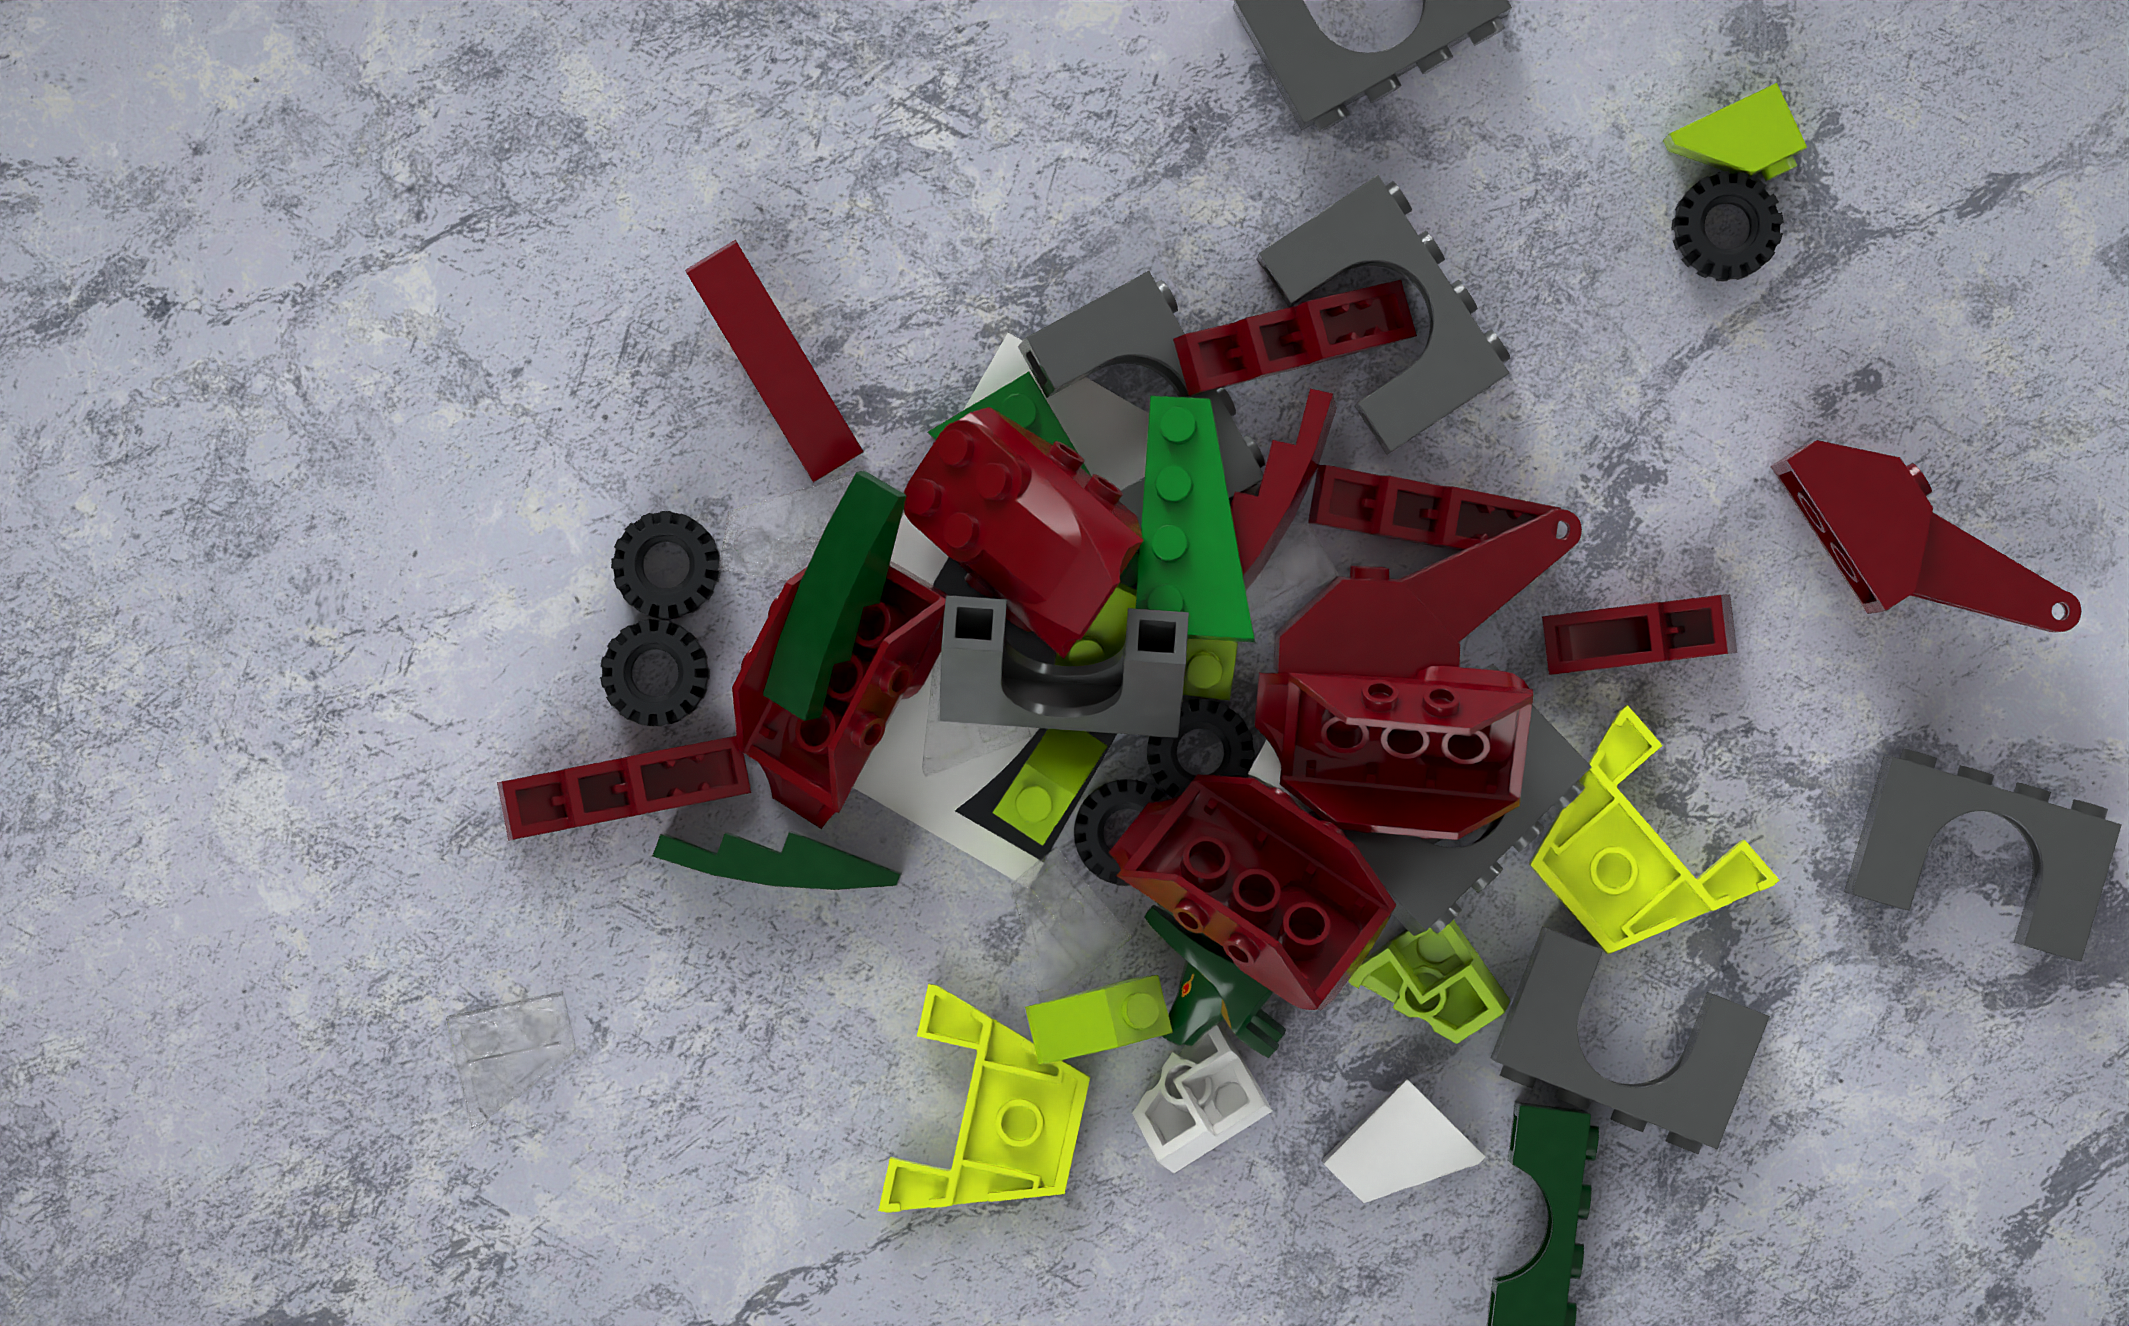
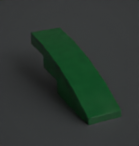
(838, 583)
(799, 865)

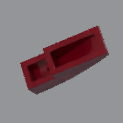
(1639, 634)

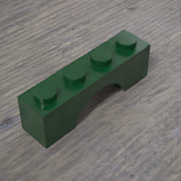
(1553, 1150)

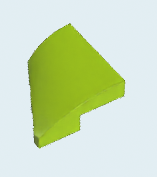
(1435, 980)

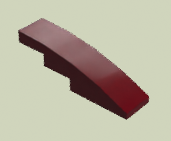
(1294, 337)
(774, 360)
(1288, 473)
(1414, 509)
(623, 787)

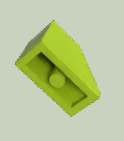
(1744, 136)
(1049, 782)
(1098, 1019)

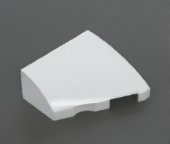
(1199, 1101)
(1400, 1147)

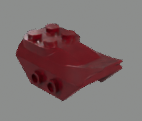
(1024, 523)
(1400, 751)
(819, 759)
(1262, 882)

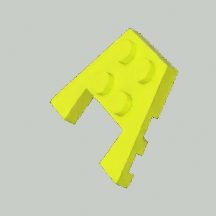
(1617, 868)
(1015, 1120)

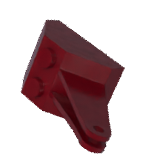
(1892, 545)
(1417, 621)

